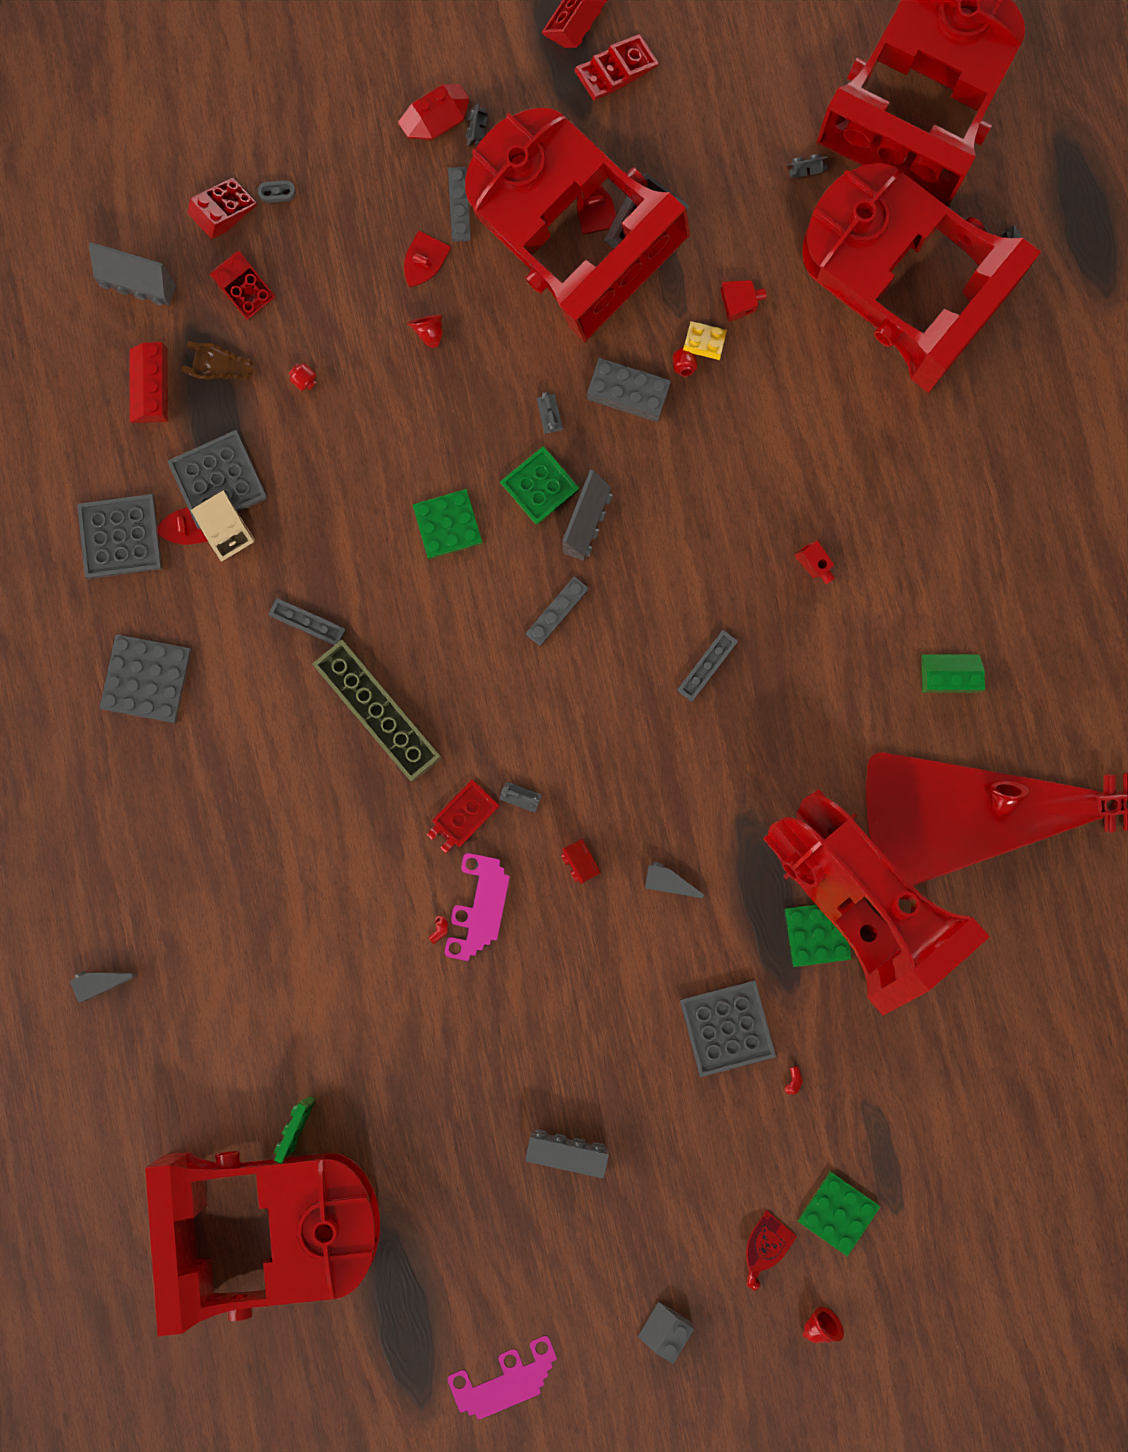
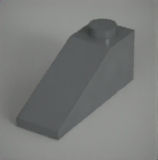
(667, 881)
(95, 983)

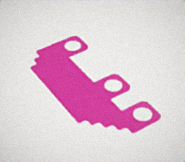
(487, 910)
(507, 1390)

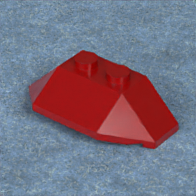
(435, 112)

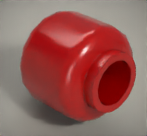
(684, 362)
(302, 377)

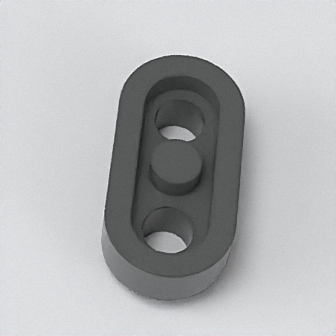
(277, 191)

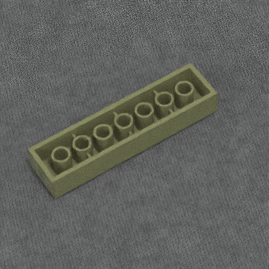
(377, 711)

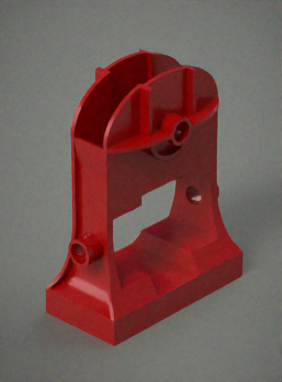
(951, 42)
(531, 173)
(866, 230)
(840, 867)
(319, 1224)

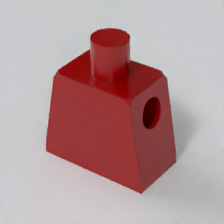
(740, 298)
(809, 558)

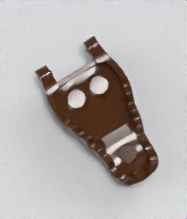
(216, 363)

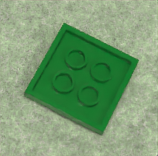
(539, 485)
(447, 524)
(814, 937)
(294, 1129)
(838, 1213)

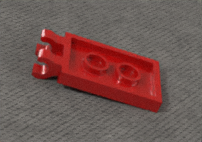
(463, 816)

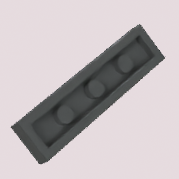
(459, 205)
(557, 611)
(306, 622)
(707, 666)

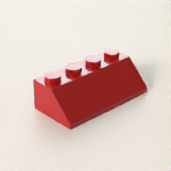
(572, 21)
(148, 383)

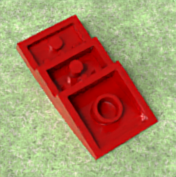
(616, 67)

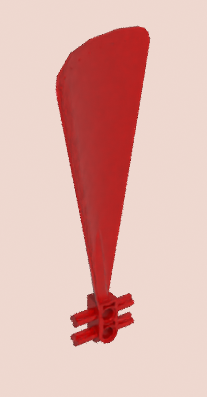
(942, 815)

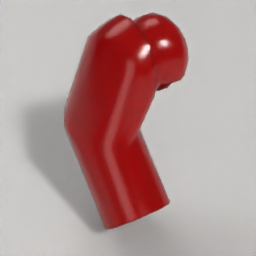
(441, 929)
(796, 1083)
(752, 1282)

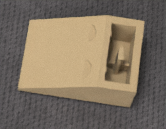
(222, 526)

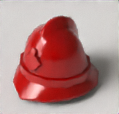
(428, 329)
(1007, 796)
(823, 1327)

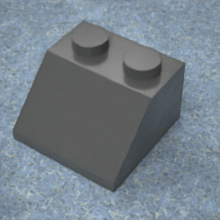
(666, 1332)

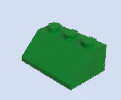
(952, 674)

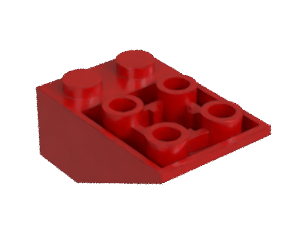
(220, 207)
(241, 284)
(580, 861)

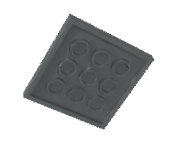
(215, 468)
(119, 536)
(145, 678)
(727, 1028)

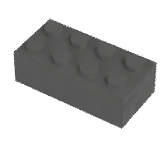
(628, 390)
(567, 1154)

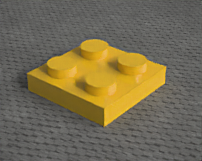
(705, 340)

